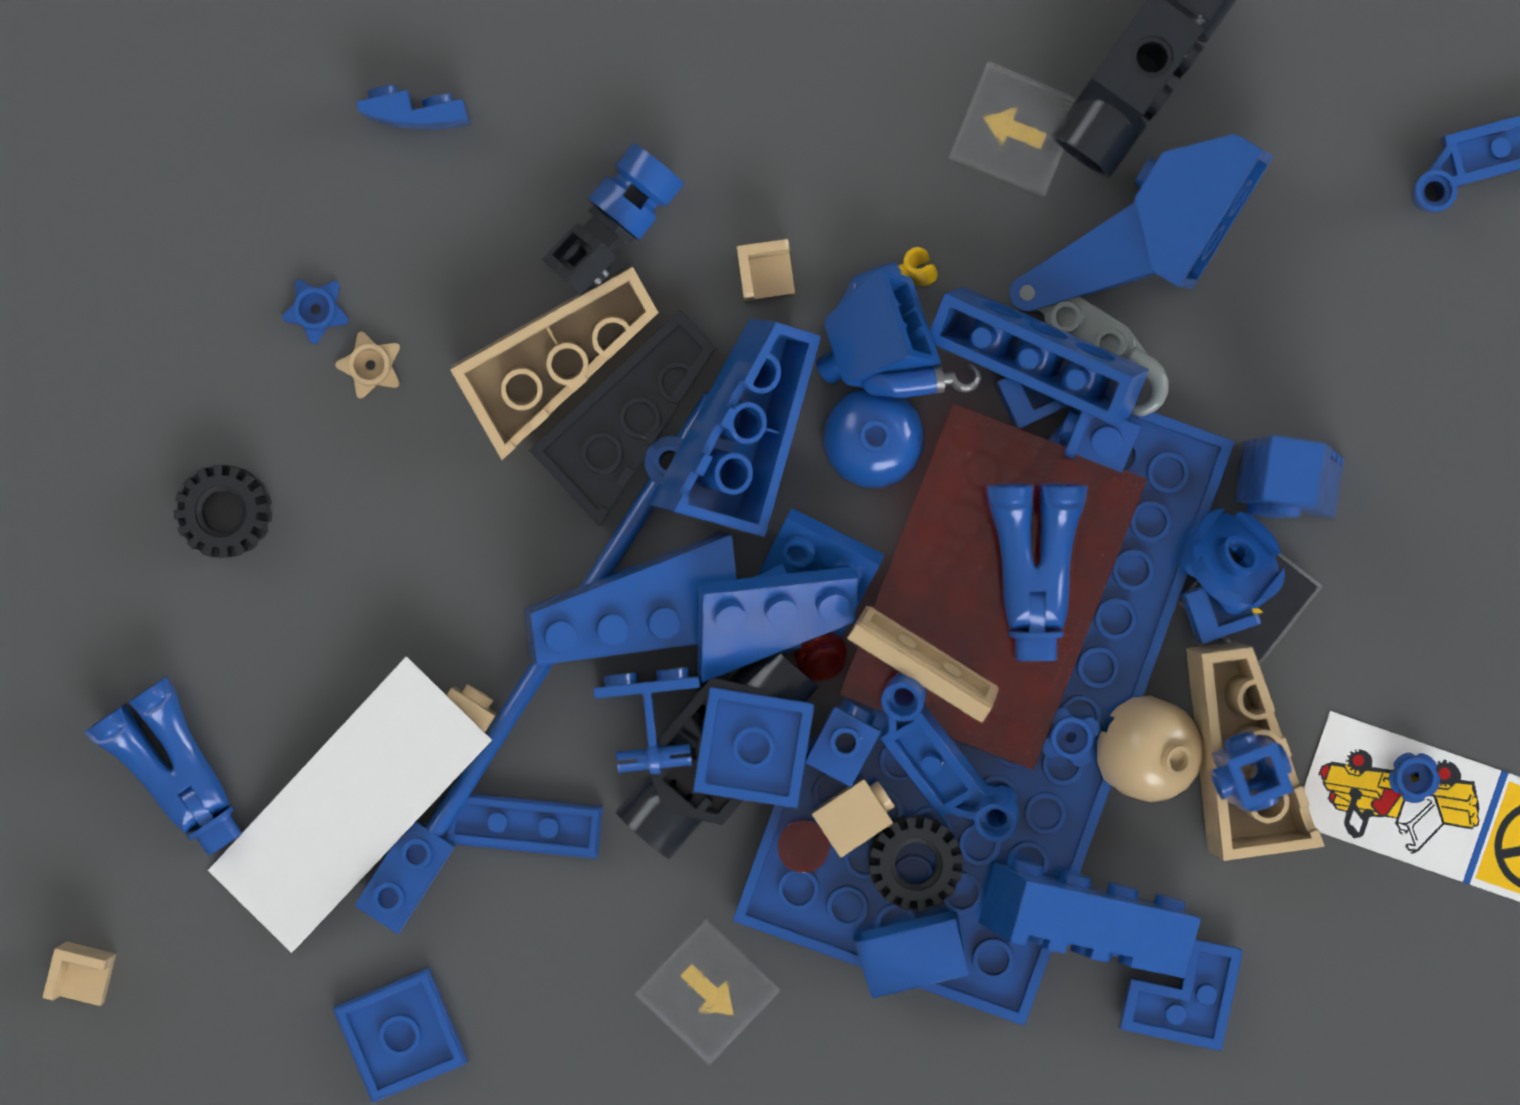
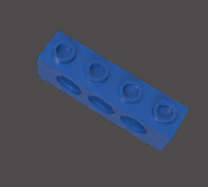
(1038, 355)

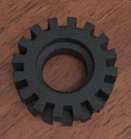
(193, 500)
(922, 894)

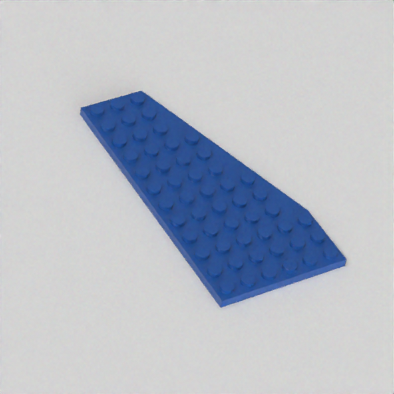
(1055, 800)

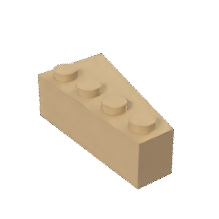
(543, 362)
(1230, 700)

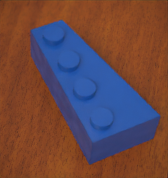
(743, 431)
(1288, 477)
(633, 608)
(1093, 921)

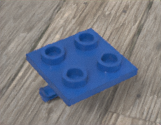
(654, 756)

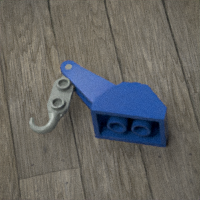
(1169, 231)

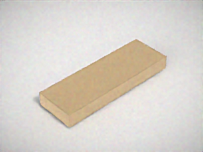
(924, 663)

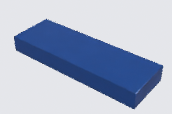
(528, 825)

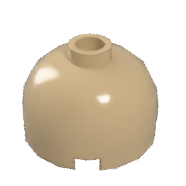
(1150, 749)

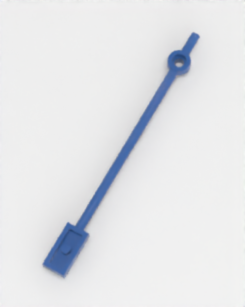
(422, 850)

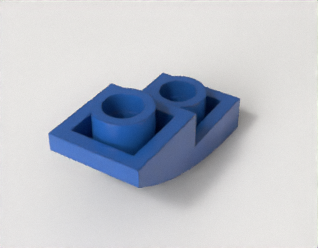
(397, 109)

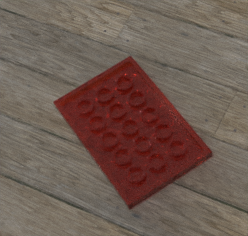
(950, 578)

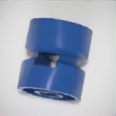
(646, 176)

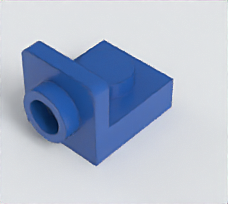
(1097, 439)

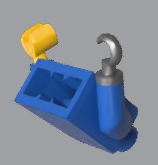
(883, 335)

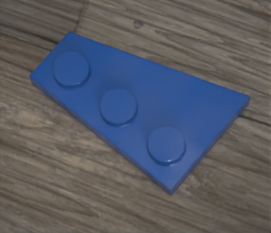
(769, 614)

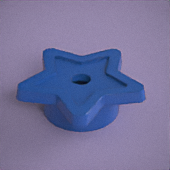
(301, 313)

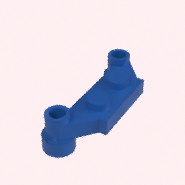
(1469, 158)
(940, 766)

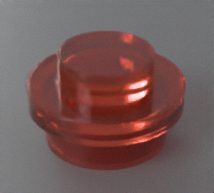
(822, 656)
(803, 846)

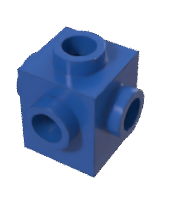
(1267, 776)

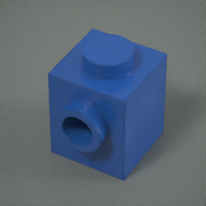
(843, 743)

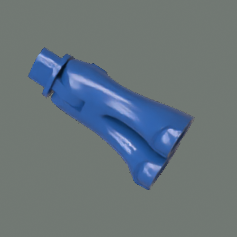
(1039, 594)
(188, 791)

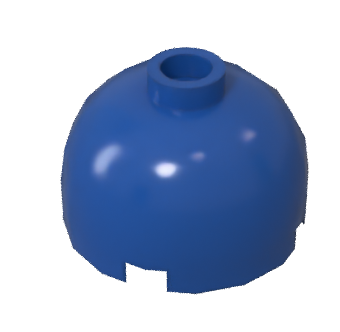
(873, 439)

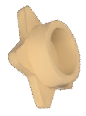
(356, 362)

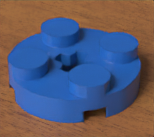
(1210, 560)

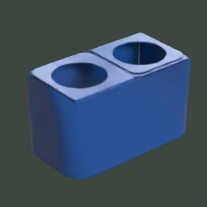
(912, 953)

